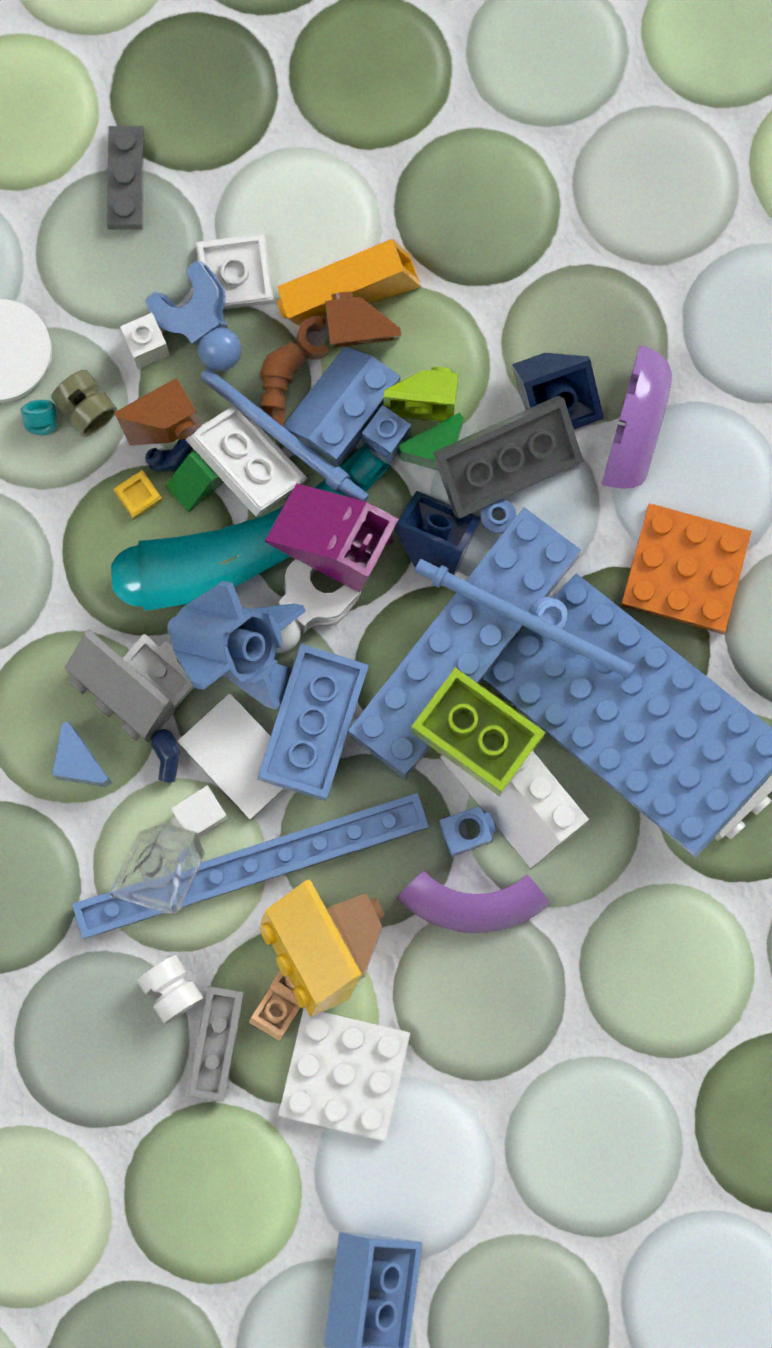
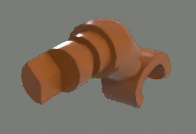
(283, 363)

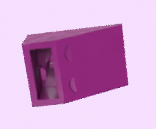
(332, 533)

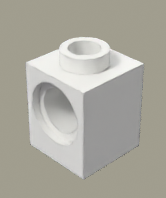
(145, 341)
(199, 812)

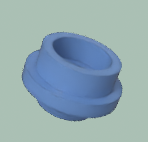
(494, 525)

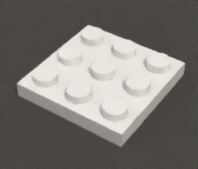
(344, 1074)

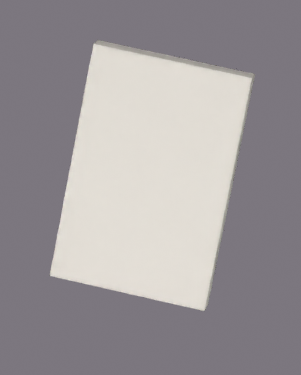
(246, 460)
(231, 752)

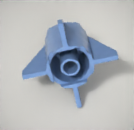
(223, 639)

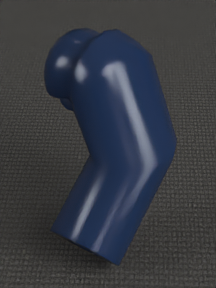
(168, 459)
(168, 754)

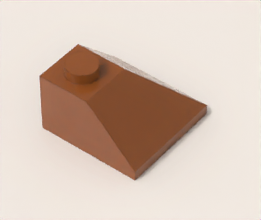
(357, 322)
(159, 416)

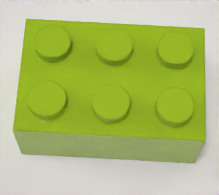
(477, 731)

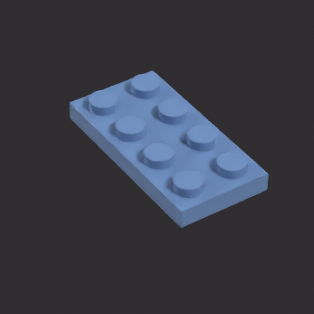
(313, 722)

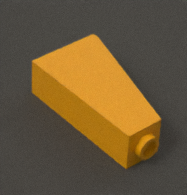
(370, 274)

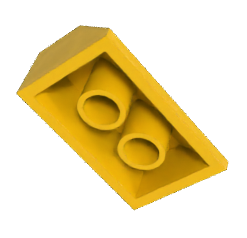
(310, 950)

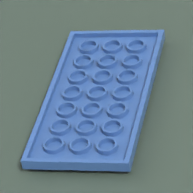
(656, 738)

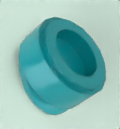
(37, 415)

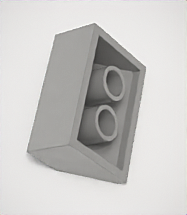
(118, 688)

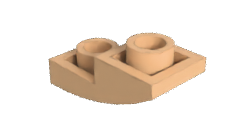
(276, 1008)

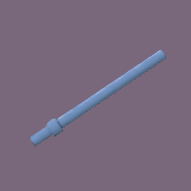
(335, 477)

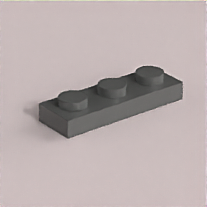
(125, 177)

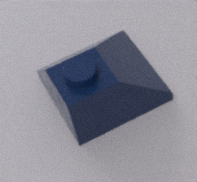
(562, 375)
(434, 533)

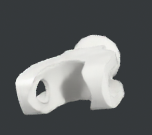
(320, 607)

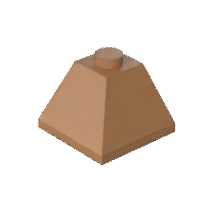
(359, 927)

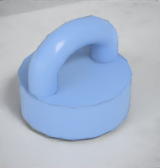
(550, 611)

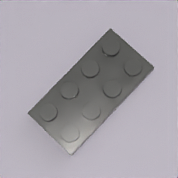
(508, 456)

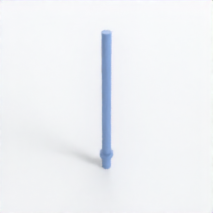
(441, 576)

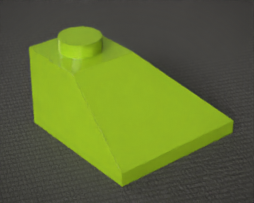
(424, 396)

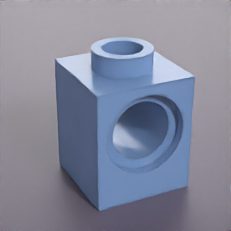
(386, 433)
(455, 842)

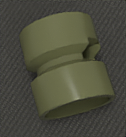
(80, 398)

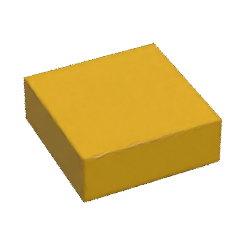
(138, 494)

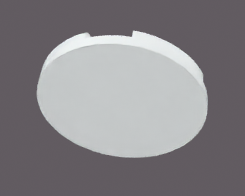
(23, 350)

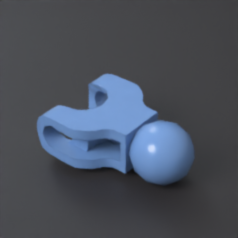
(200, 319)

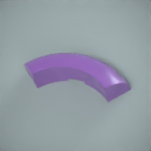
(643, 418)
(473, 911)

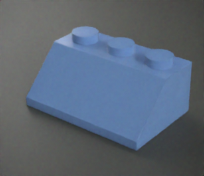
(341, 405)
(372, 1292)

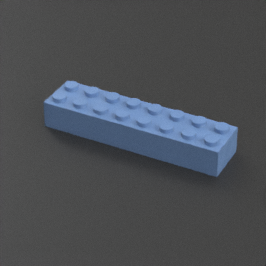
(465, 635)

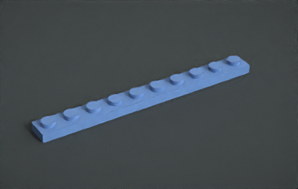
(267, 861)

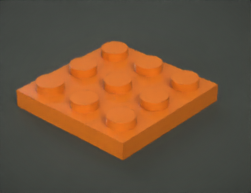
(686, 568)

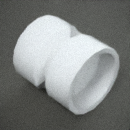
(170, 989)

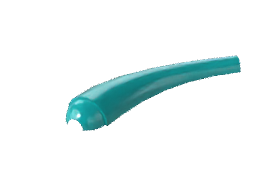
(184, 567)

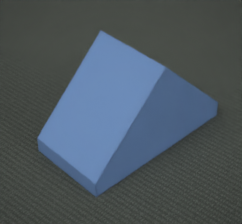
(75, 761)

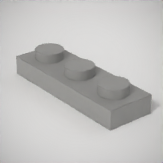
(215, 1044)

